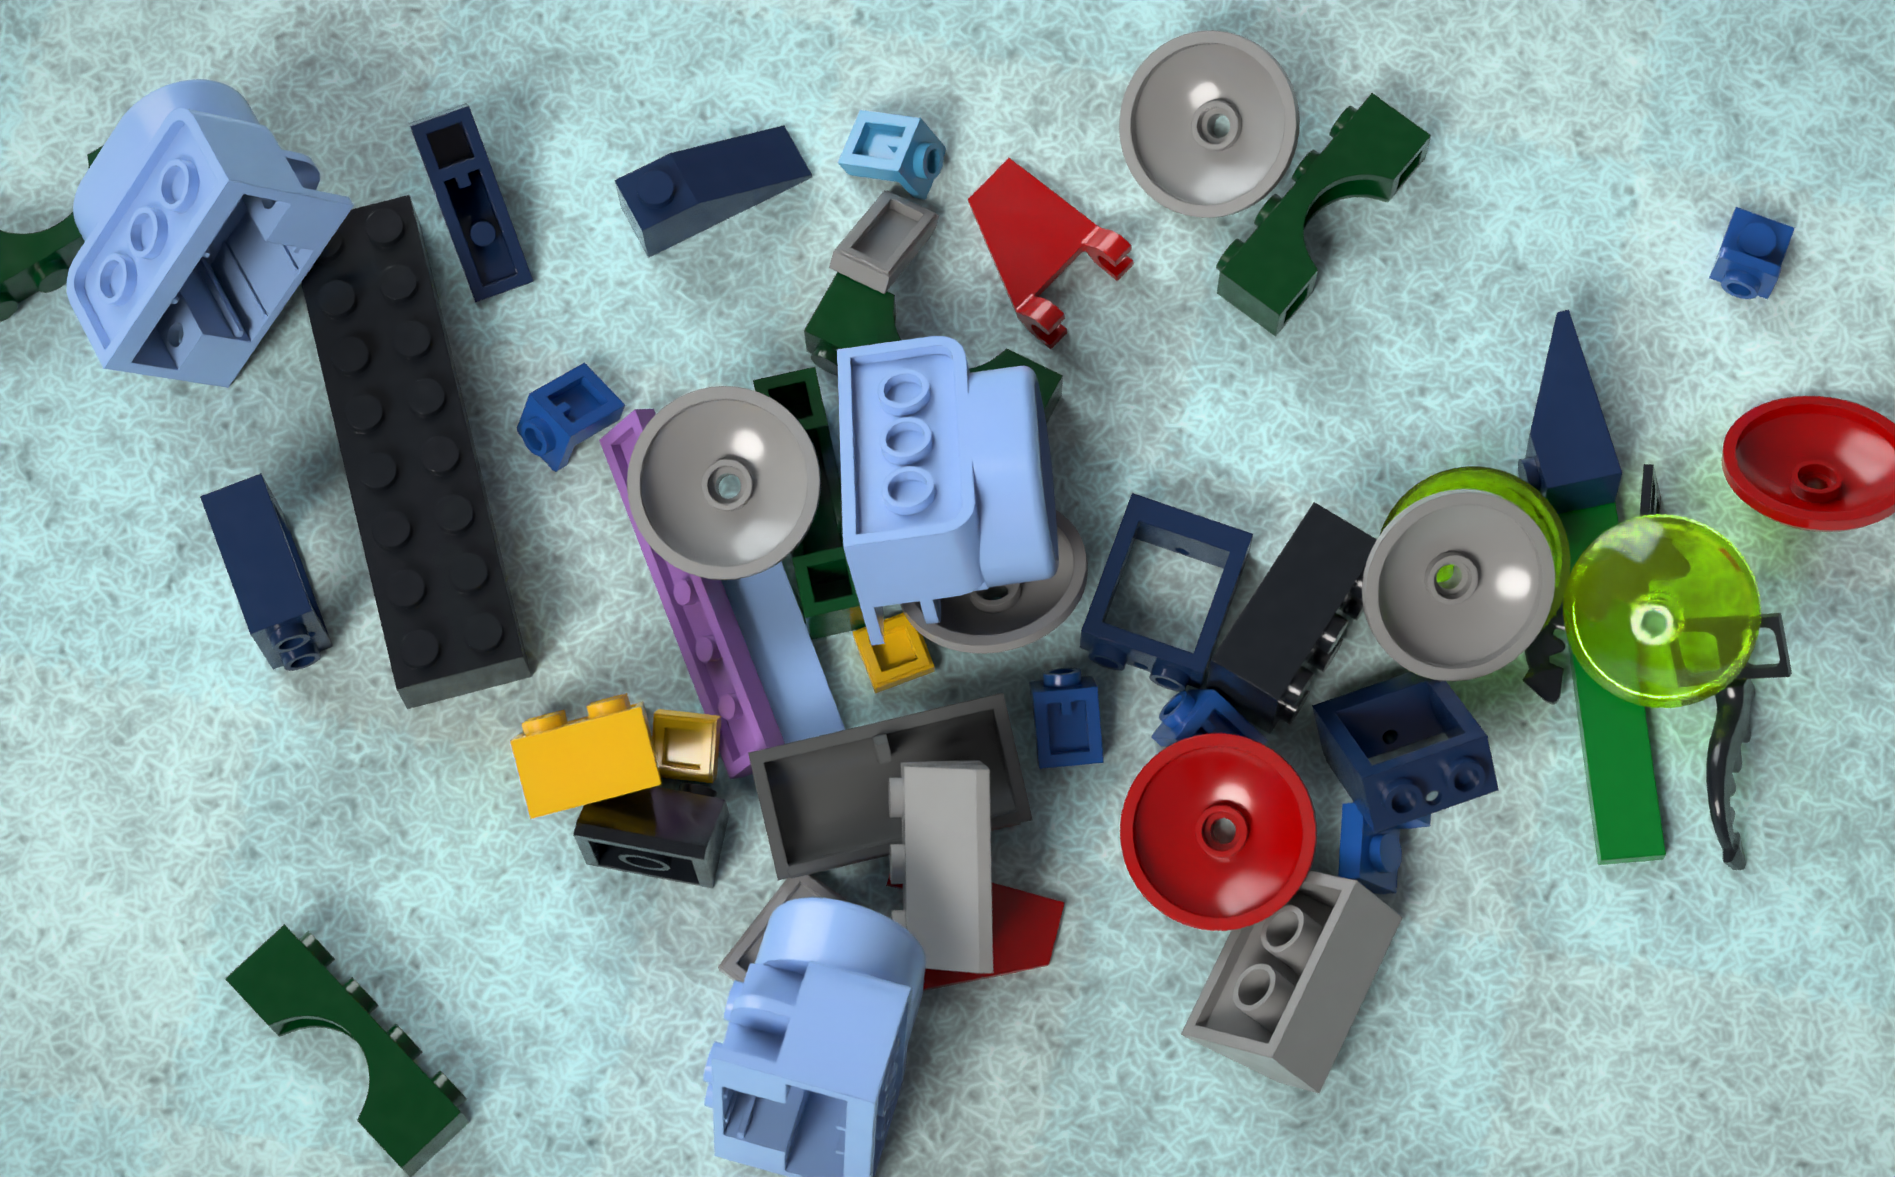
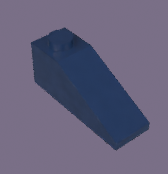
(707, 185)
(471, 202)
(1569, 440)

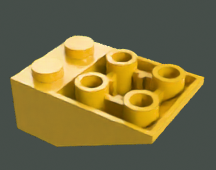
(585, 758)

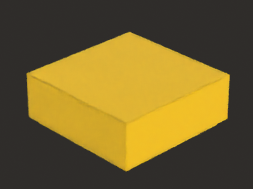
(898, 659)
(686, 745)

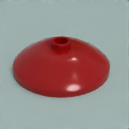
(1813, 463)
(1172, 841)

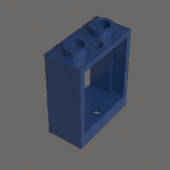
(1183, 534)
(267, 573)
(1392, 717)

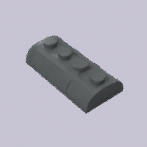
(830, 792)

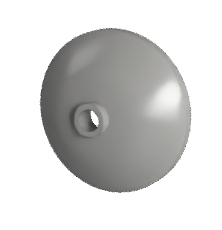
(1172, 117)
(679, 472)
(1488, 605)
(1023, 613)

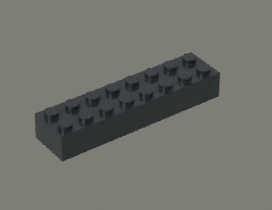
(411, 459)

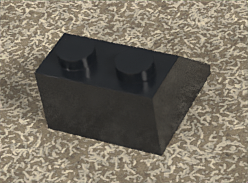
(656, 833)

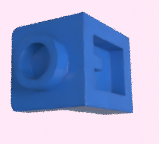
(1751, 255)
(567, 414)
(1198, 714)
(1066, 719)
(1371, 856)

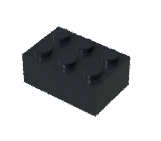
(1293, 620)

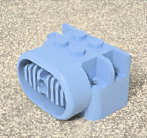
(193, 235)
(941, 476)
(816, 1042)

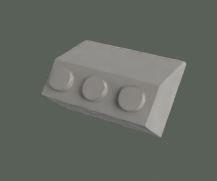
(945, 861)
(1295, 982)

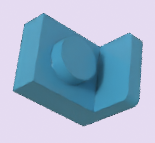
(894, 150)

